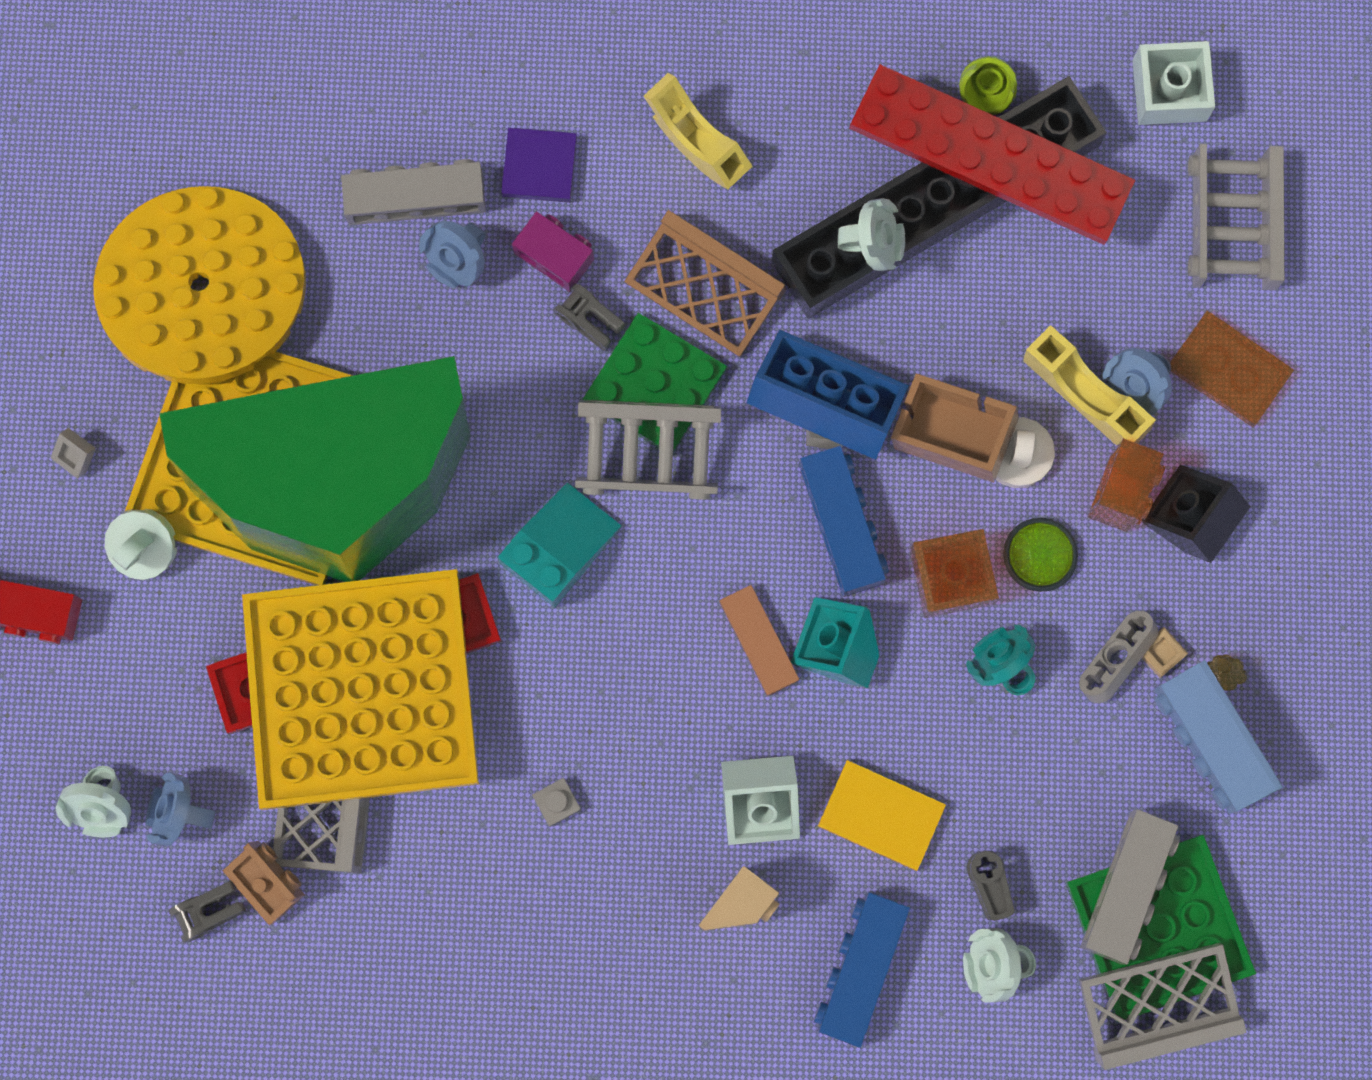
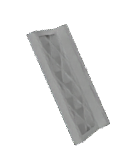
(348, 844)
(1169, 1037)

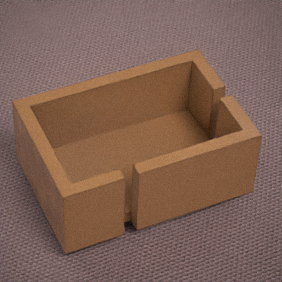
(953, 429)

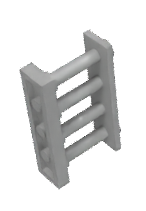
(1268, 201)
(667, 418)

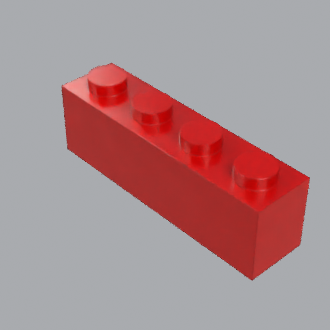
(38, 611)

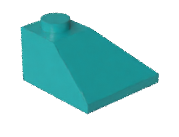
(838, 642)

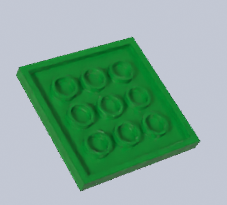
(1187, 915)

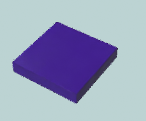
(539, 165)

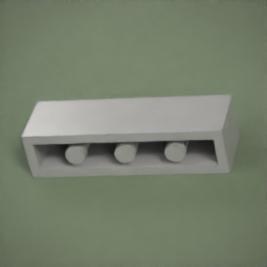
(413, 192)
(1130, 887)

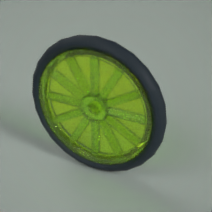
(1040, 554)

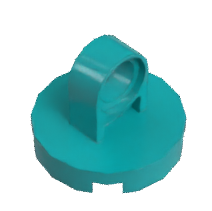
(1003, 656)

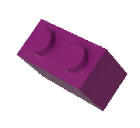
(553, 250)

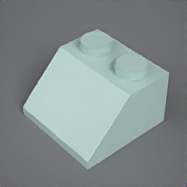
(761, 800)

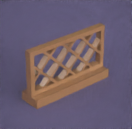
(720, 257)

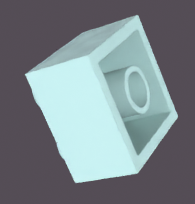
(1173, 83)

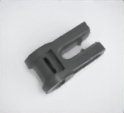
(588, 306)
(992, 890)
(196, 908)

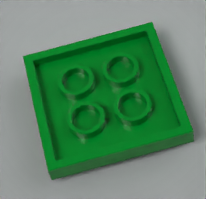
(656, 368)

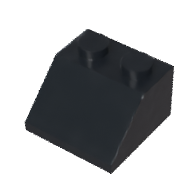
(1197, 512)

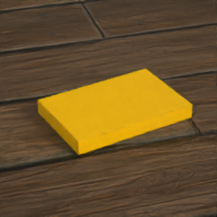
(881, 815)

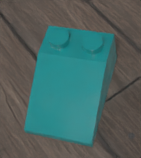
(559, 544)

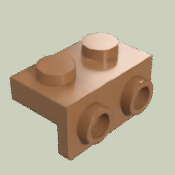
(264, 881)

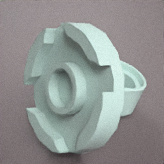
(875, 235)
(140, 543)
(94, 806)
(995, 964)

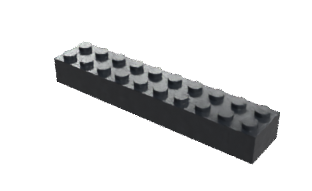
(927, 204)

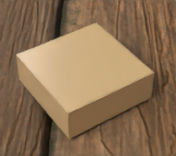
(1164, 653)

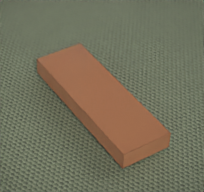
(759, 640)

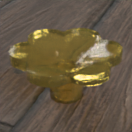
(1228, 671)

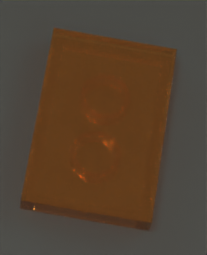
(1230, 369)

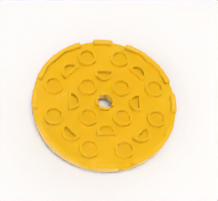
(211, 332)

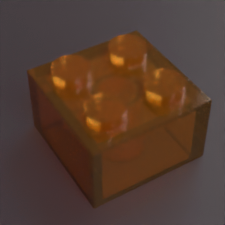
(1126, 485)
(953, 573)

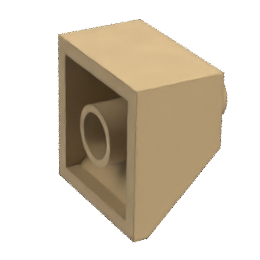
(742, 903)

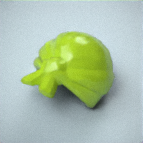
(988, 84)

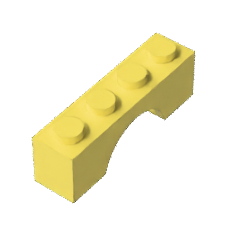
(1067, 374)

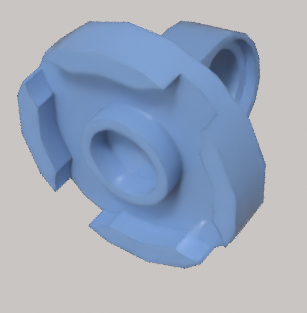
(454, 252)
(1140, 376)
(171, 809)

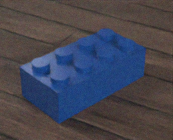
(827, 394)

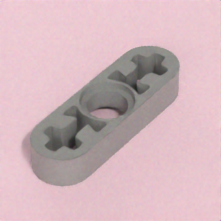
(1119, 671)

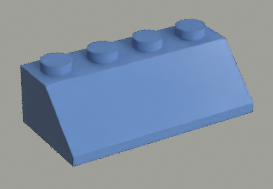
(1216, 738)

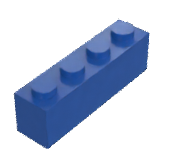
(842, 520)
(862, 969)

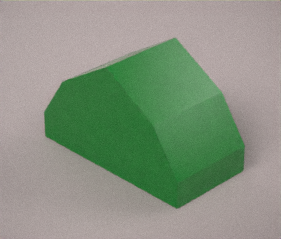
(327, 467)

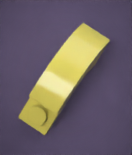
(694, 136)

